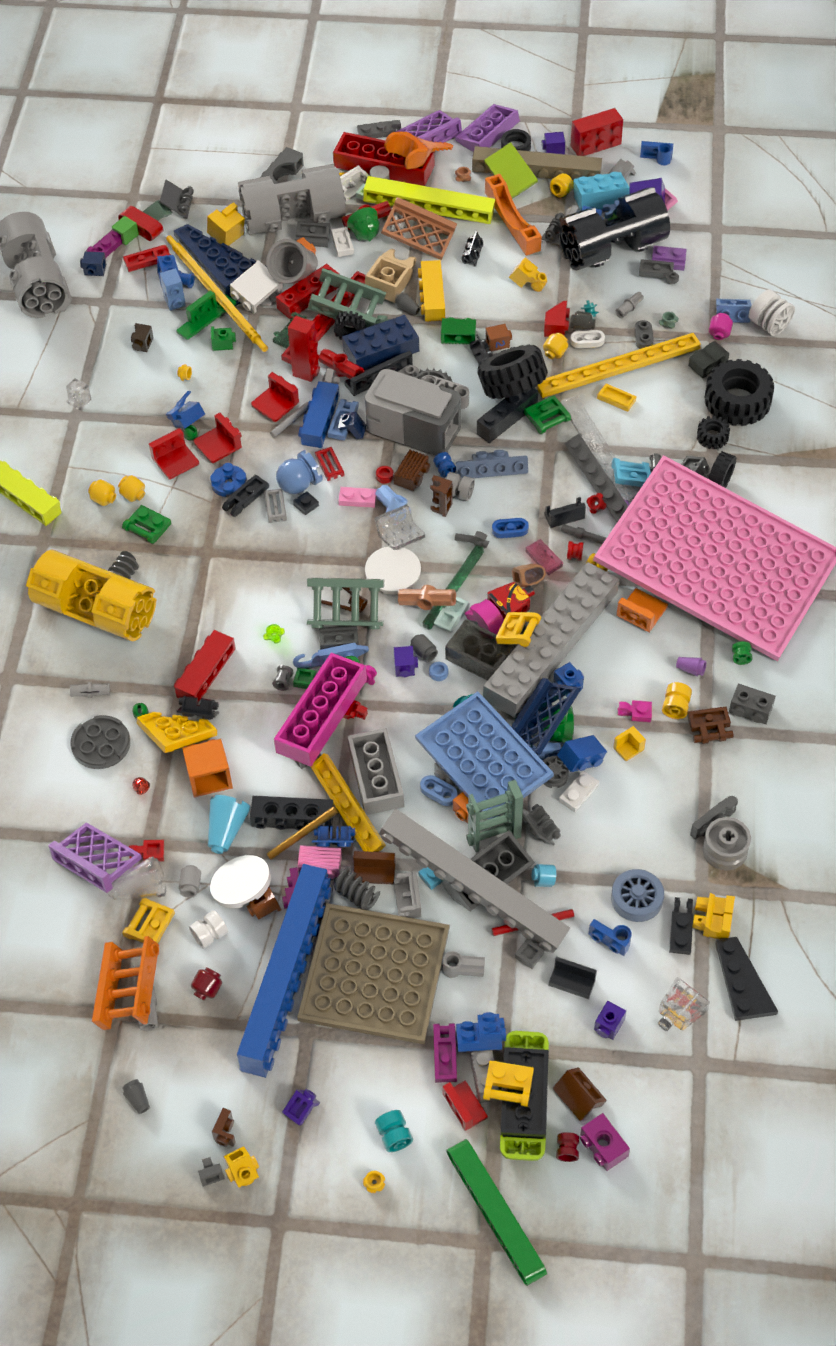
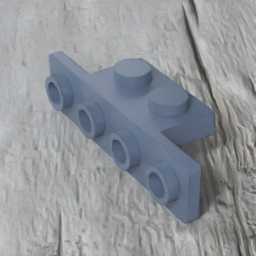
(492, 464)

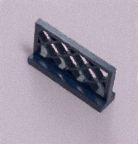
(535, 711)

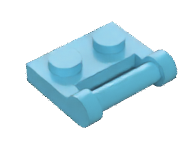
(630, 473)

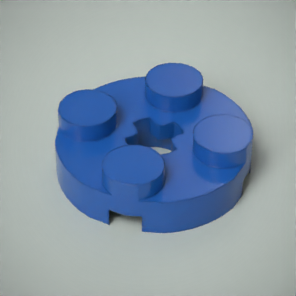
(226, 472)

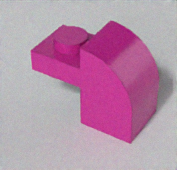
(486, 616)

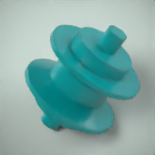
(590, 307)

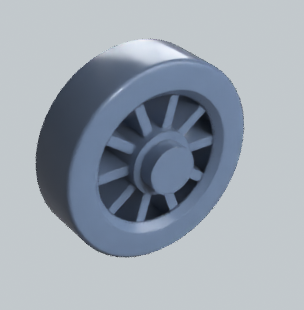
(637, 895)

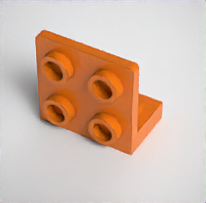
(641, 609)

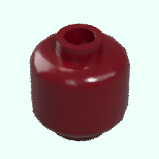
(206, 983)

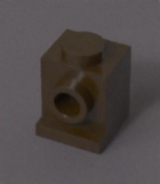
(142, 337)

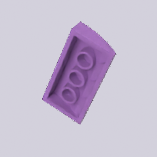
(488, 127)

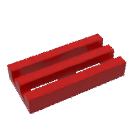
(340, 471)

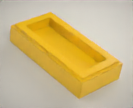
(616, 397)

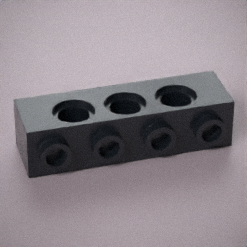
(284, 806)

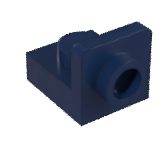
(354, 423)

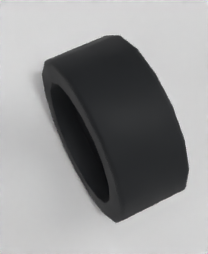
(517, 135)

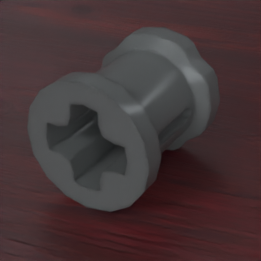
(282, 678)

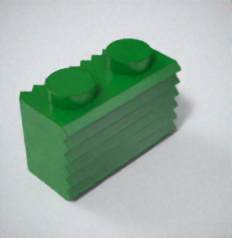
(458, 330)

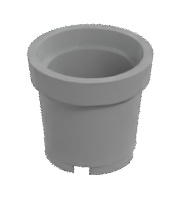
(280, 259)

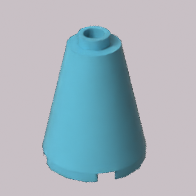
(225, 821)

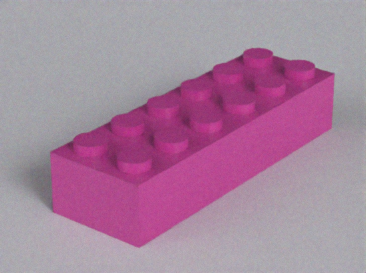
(320, 709)

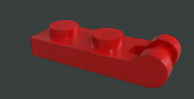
(144, 258)

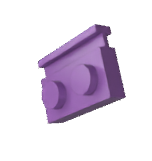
(670, 254)

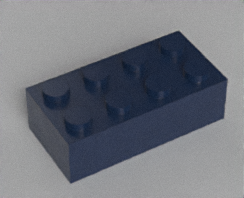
(380, 342)

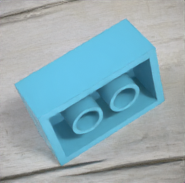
(599, 189)

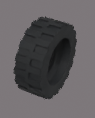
(722, 469)

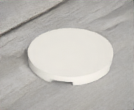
(398, 568)
(240, 881)

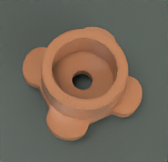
(463, 174)

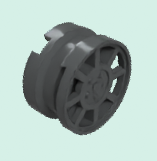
(559, 770)

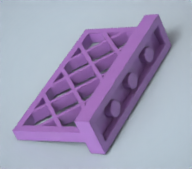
(445, 131)
(84, 866)

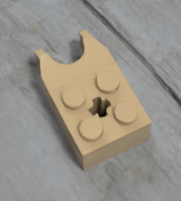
(390, 274)

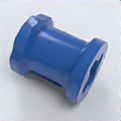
(187, 279)

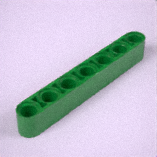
(496, 1212)

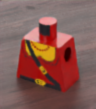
(511, 598)

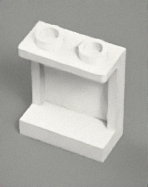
(254, 287)

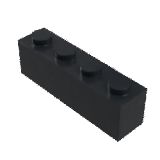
(505, 415)

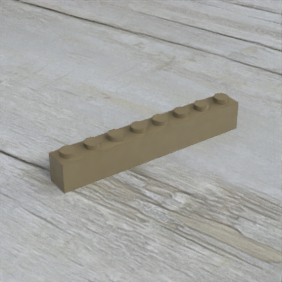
(544, 164)

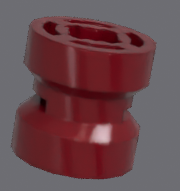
(567, 1147)

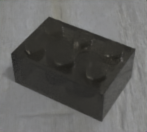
(476, 650)

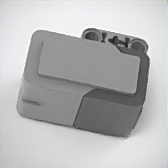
(415, 410)

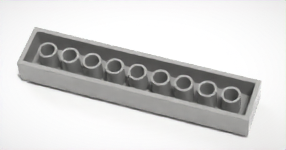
(551, 639)

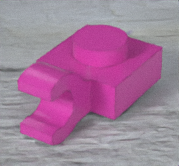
(638, 710)

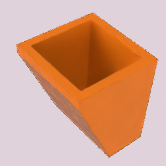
(207, 767)

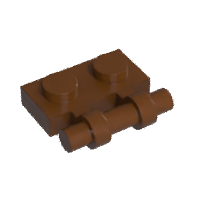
(710, 719)

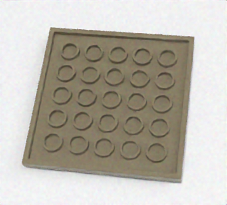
(374, 973)

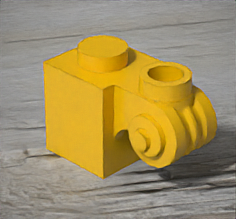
(528, 272)

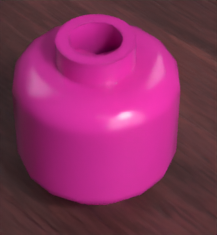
(720, 326)

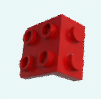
(277, 399)
(219, 441)

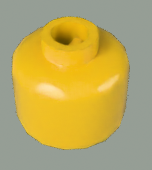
(561, 185)
(555, 346)
(131, 488)
(102, 492)

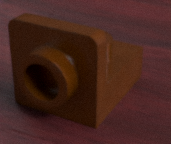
(222, 1126)

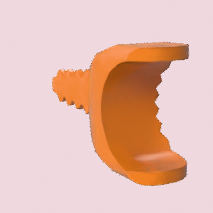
(413, 148)

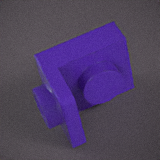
(300, 1105)

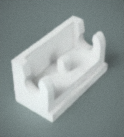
(353, 181)

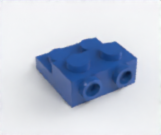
(483, 1035)

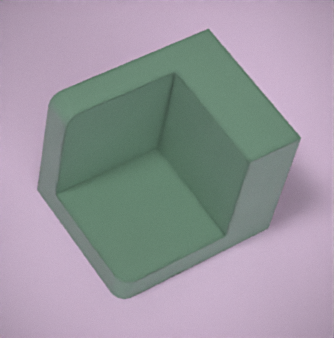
(158, 210)

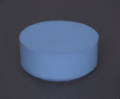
(438, 671)

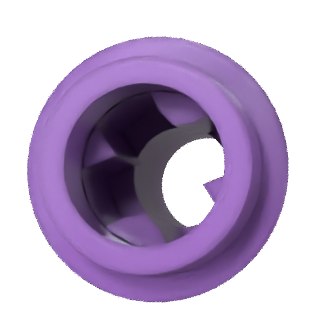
(692, 665)

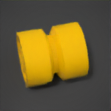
(676, 700)

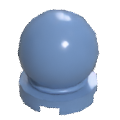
(296, 474)

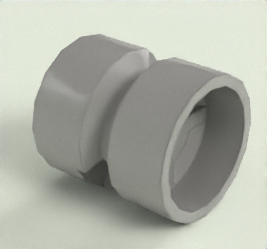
(461, 487)

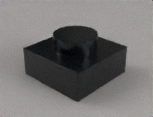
(306, 503)

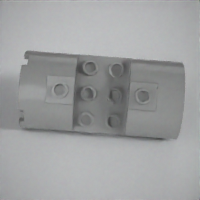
(269, 204)
(34, 273)

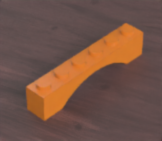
(524, 233)

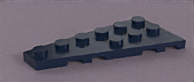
(217, 259)

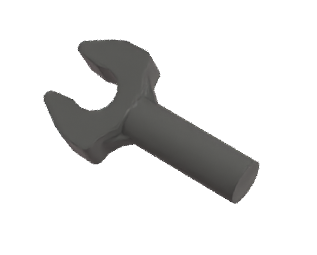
(478, 539)

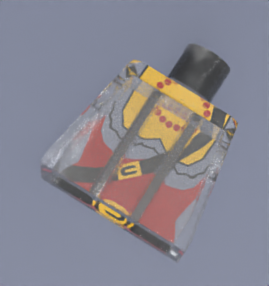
(681, 1006)

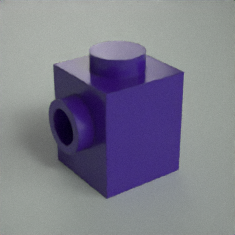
(554, 143)
(405, 661)
(610, 1020)

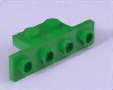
(201, 314)

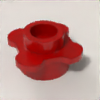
(593, 499)

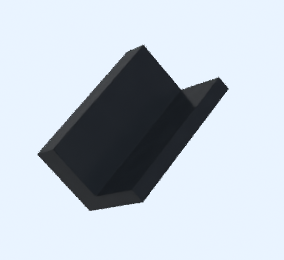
(573, 978)

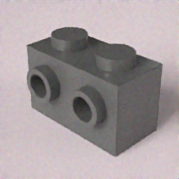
(752, 704)

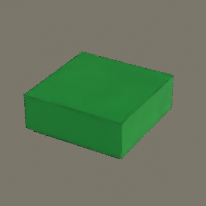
(303, 678)

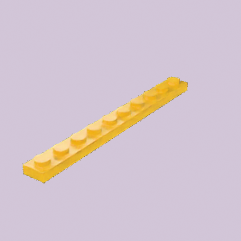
(618, 365)

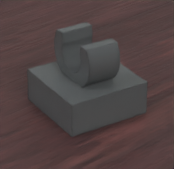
(210, 1173)

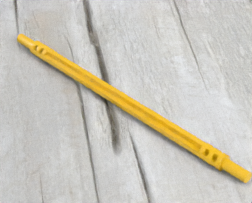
(225, 303)

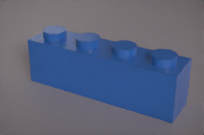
(319, 414)

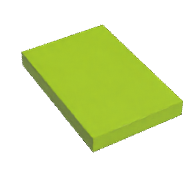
(512, 169)

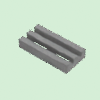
(277, 516)

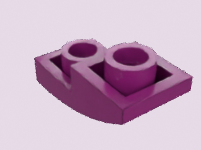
(291, 885)

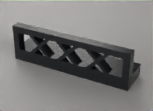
(364, 381)

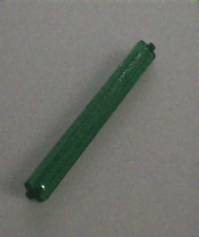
(455, 583)

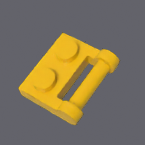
(513, 625)
(155, 923)
(510, 1077)

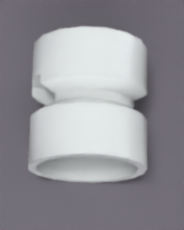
(207, 930)

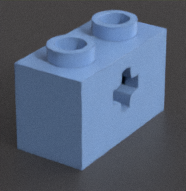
(172, 289)

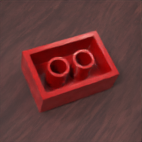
(596, 132)

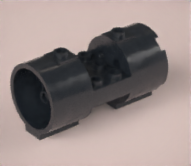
(640, 221)

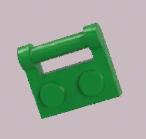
(545, 410)
(148, 519)

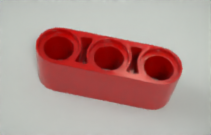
(147, 226)

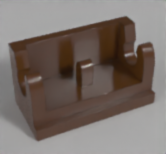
(441, 495)

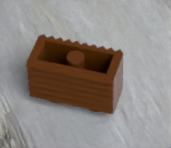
(411, 470)

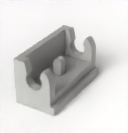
(407, 895)

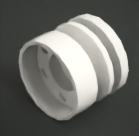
(771, 312)

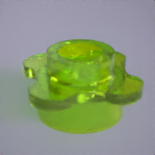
(274, 629)

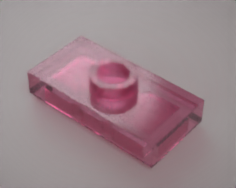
(544, 556)

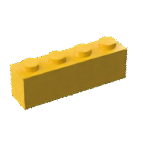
(433, 293)

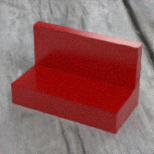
(464, 1104)

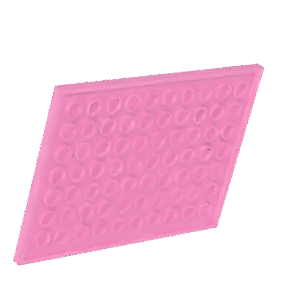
(718, 557)

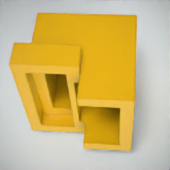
(226, 225)

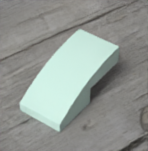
(451, 615)

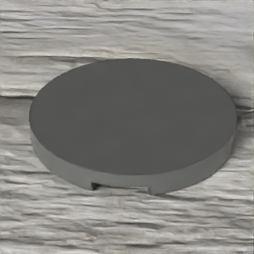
(100, 742)

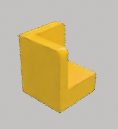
(629, 743)

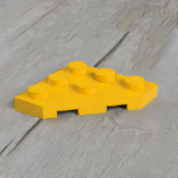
(175, 731)

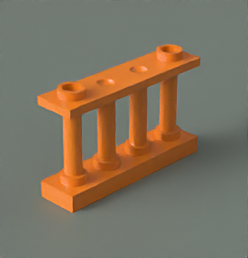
(110, 975)

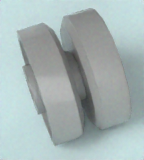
(726, 843)

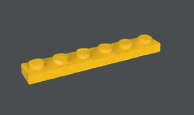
(347, 804)

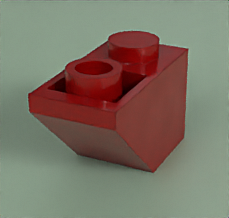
(556, 319)

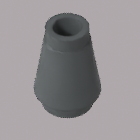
(407, 304)
(136, 1095)

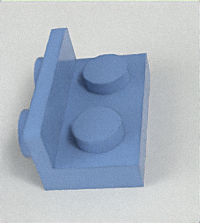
(736, 308)

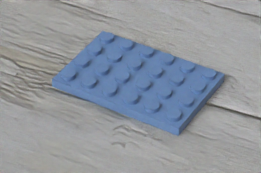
(482, 751)

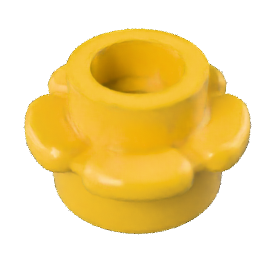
(184, 372)
(370, 1177)

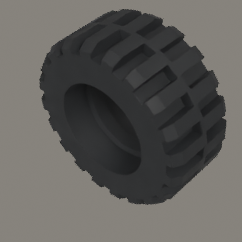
(512, 371)
(742, 376)

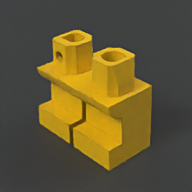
(718, 916)

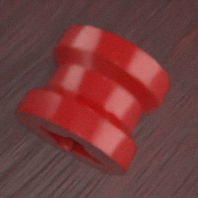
(575, 550)

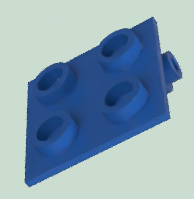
(324, 840)

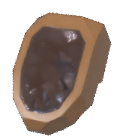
(528, 574)

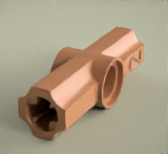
(427, 597)

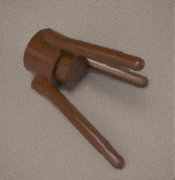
(362, 602)

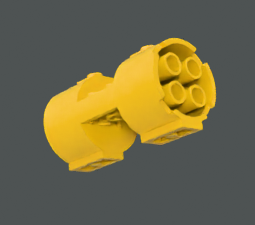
(91, 594)

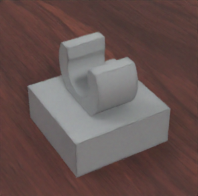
(329, 378)

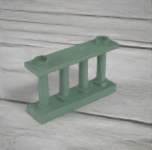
(332, 309)
(355, 586)
(511, 818)

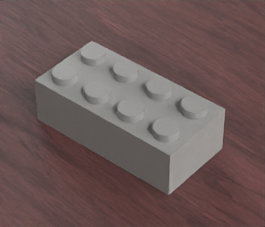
(376, 771)

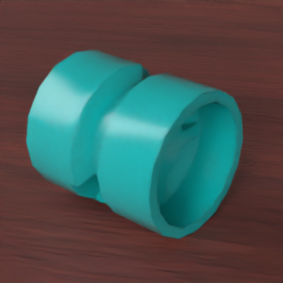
(392, 1128)

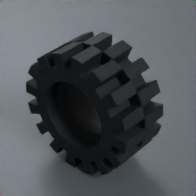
(348, 319)
(716, 425)

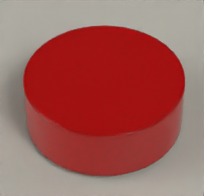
(384, 474)

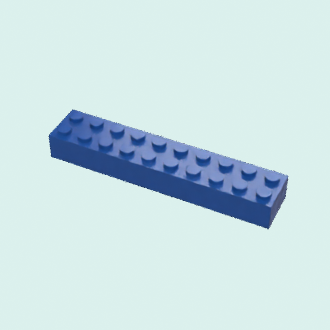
(283, 972)

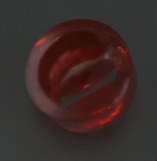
(140, 785)

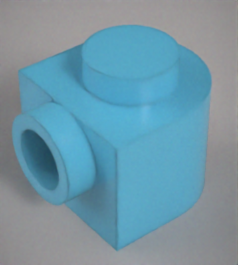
(544, 875)

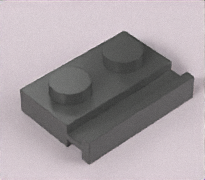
(314, 233)
(338, 636)

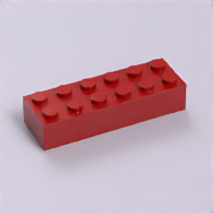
(370, 152)

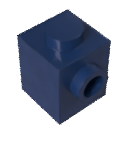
(93, 263)

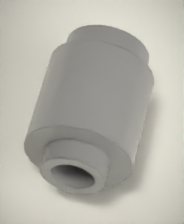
(189, 881)

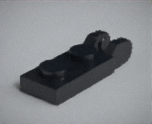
(245, 495)
(681, 928)

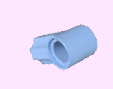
(390, 498)

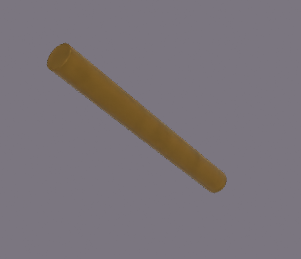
(302, 833)

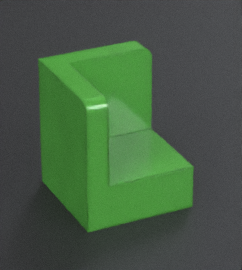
(126, 228)

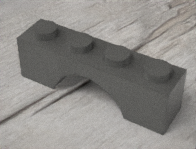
(287, 163)

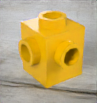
(241, 1167)

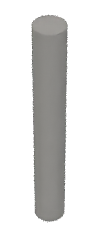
(289, 420)

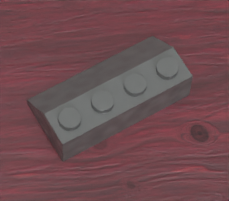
(501, 858)

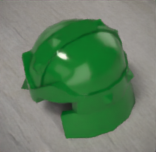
(364, 223)
(565, 729)

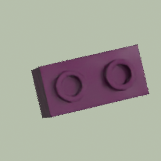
(602, 1129)

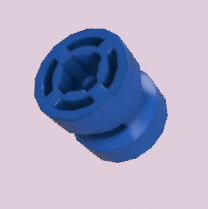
(444, 464)

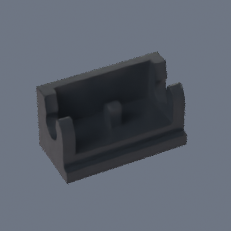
(565, 514)

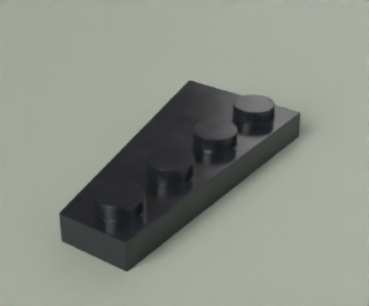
(745, 989)

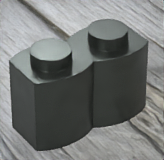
(708, 358)

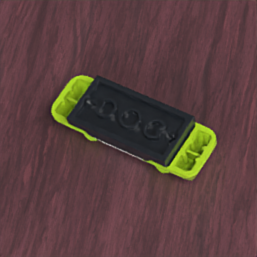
(521, 1126)

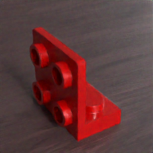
(172, 454)

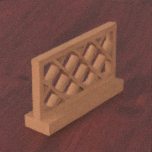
(423, 218)

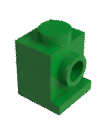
(222, 338)

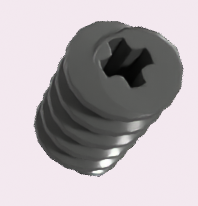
(124, 565)
(355, 890)

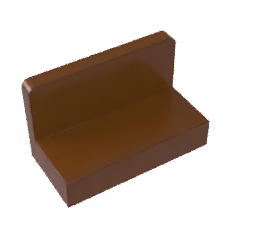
(375, 866)
(578, 1093)

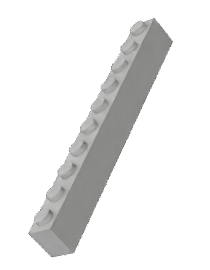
(474, 881)

